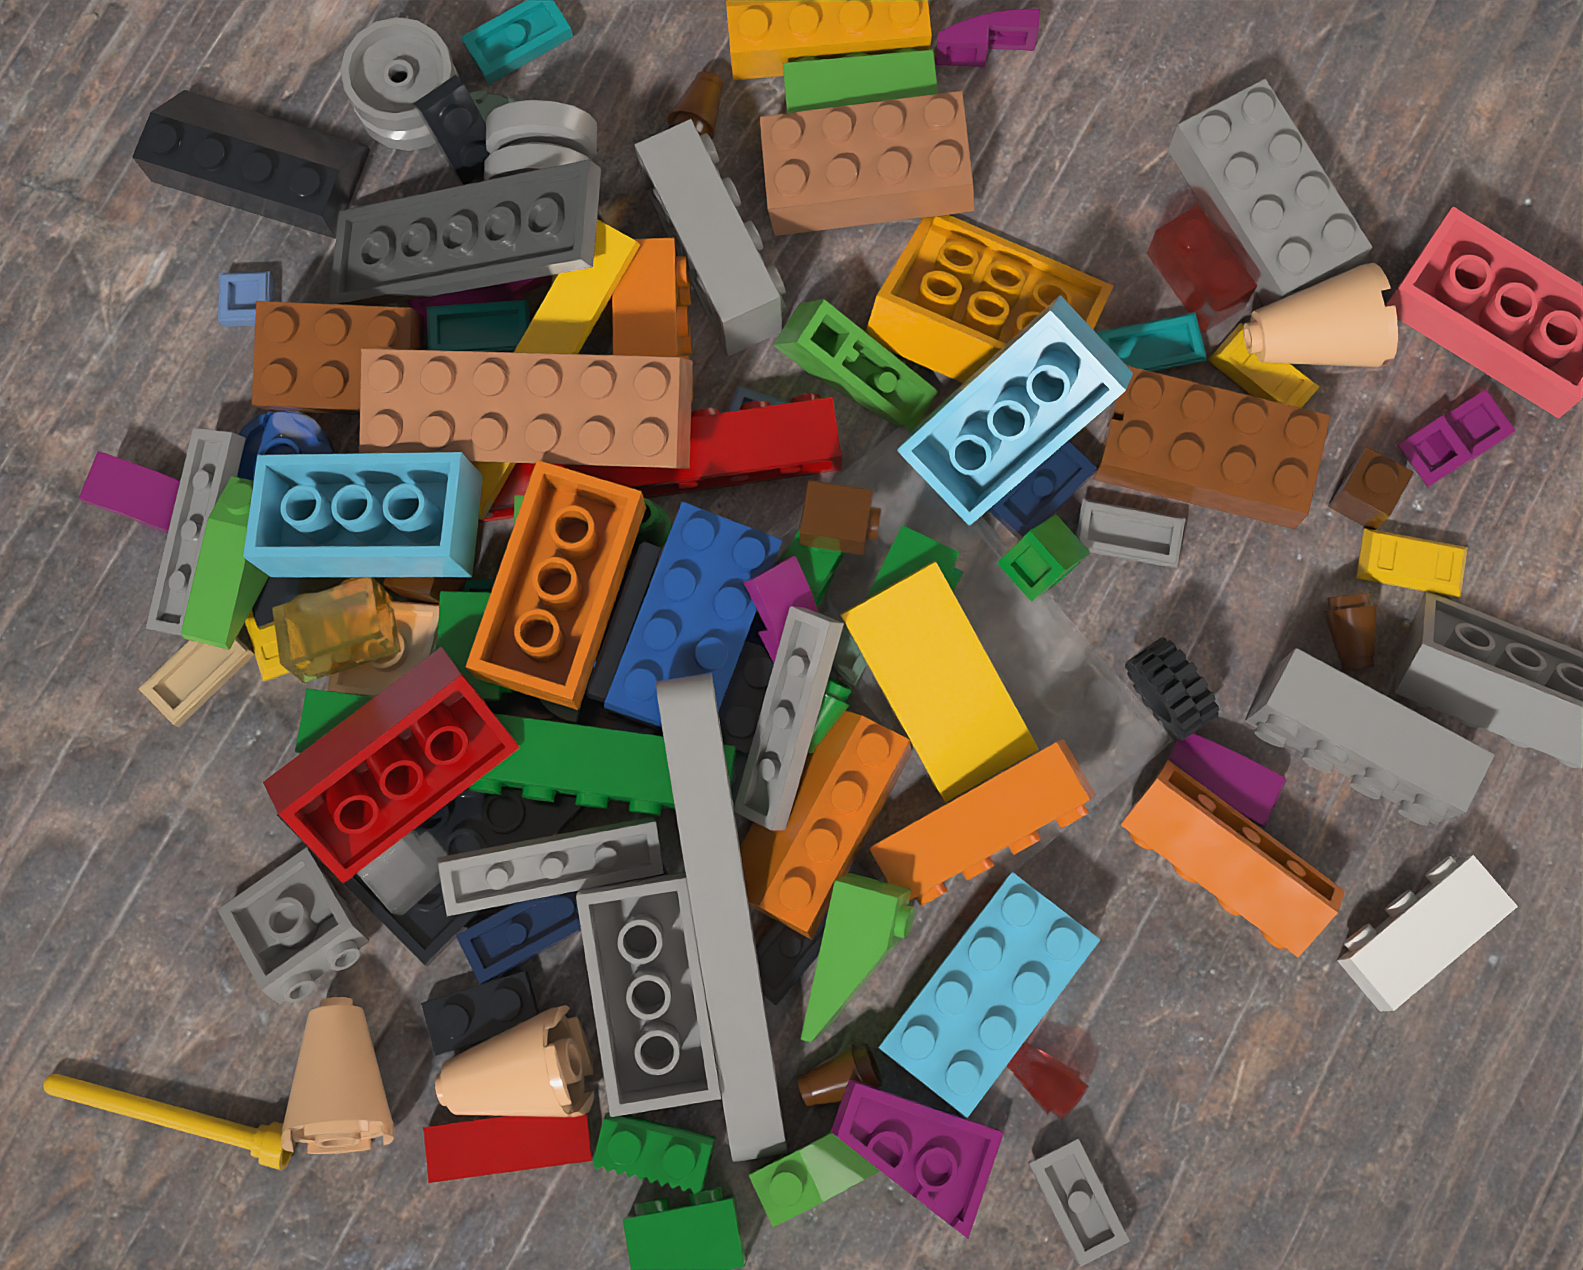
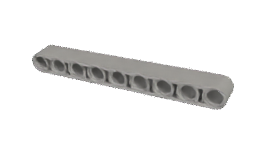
(721, 916)

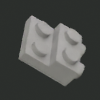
(293, 928)

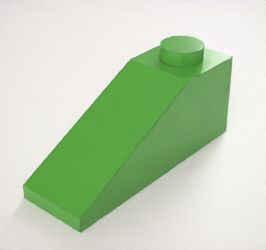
(854, 363)
(223, 581)
(859, 934)
(808, 1177)

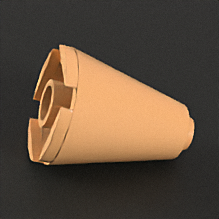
(1328, 323)
(522, 1071)
(337, 1084)

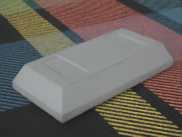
(1130, 533)

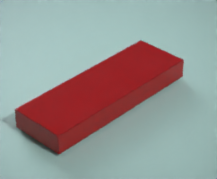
(505, 1145)

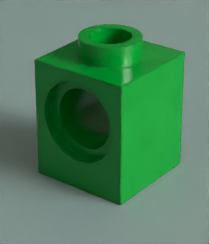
(1043, 557)

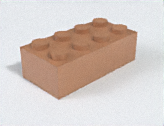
(867, 163)

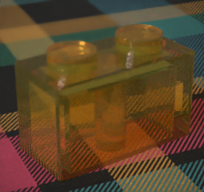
(336, 629)

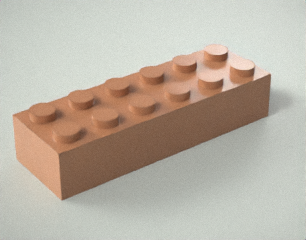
(528, 407)

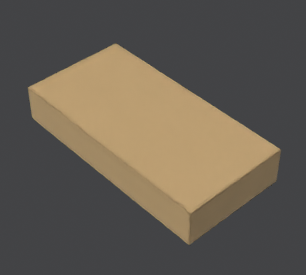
(193, 677)

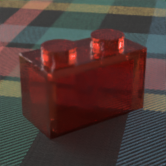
(1201, 268)

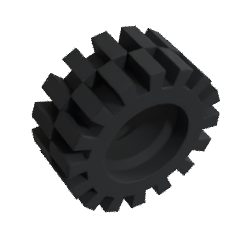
(1172, 688)

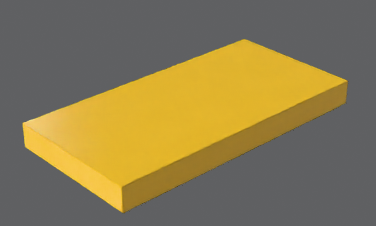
(939, 681)

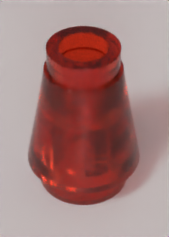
(1048, 1080)

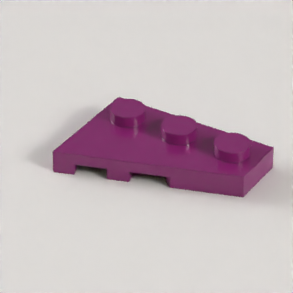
(922, 1149)

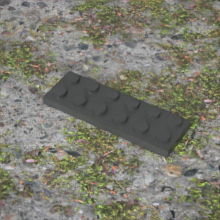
(467, 236)

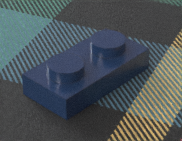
(1043, 490)

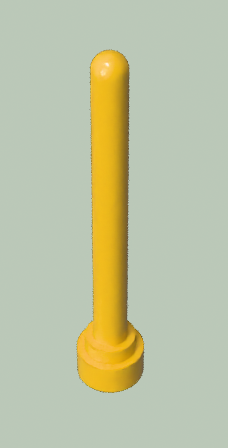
(262, 1141)

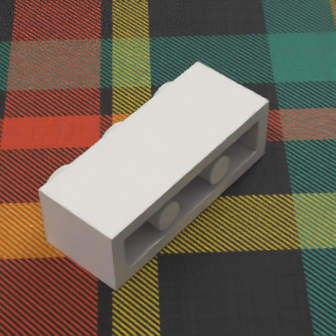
(1425, 931)

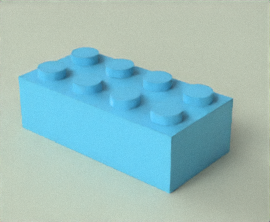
(1016, 411)
(364, 515)
(988, 994)

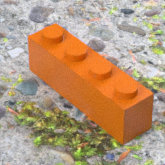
(984, 822)
(1233, 860)

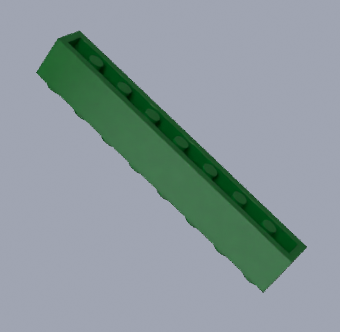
(551, 758)

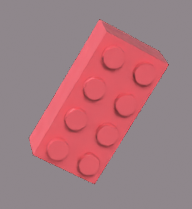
(1497, 311)

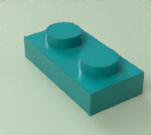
(516, 38)

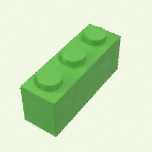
(858, 79)

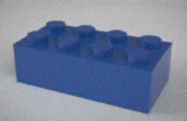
(692, 611)

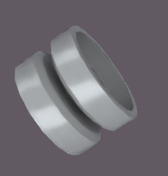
(390, 70)
(536, 137)

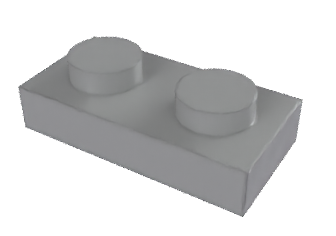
(1078, 1202)

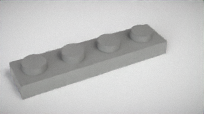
(208, 466)
(788, 717)
(550, 865)

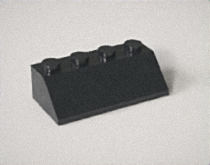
(251, 161)

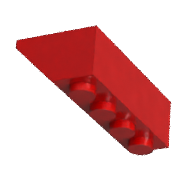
(390, 766)

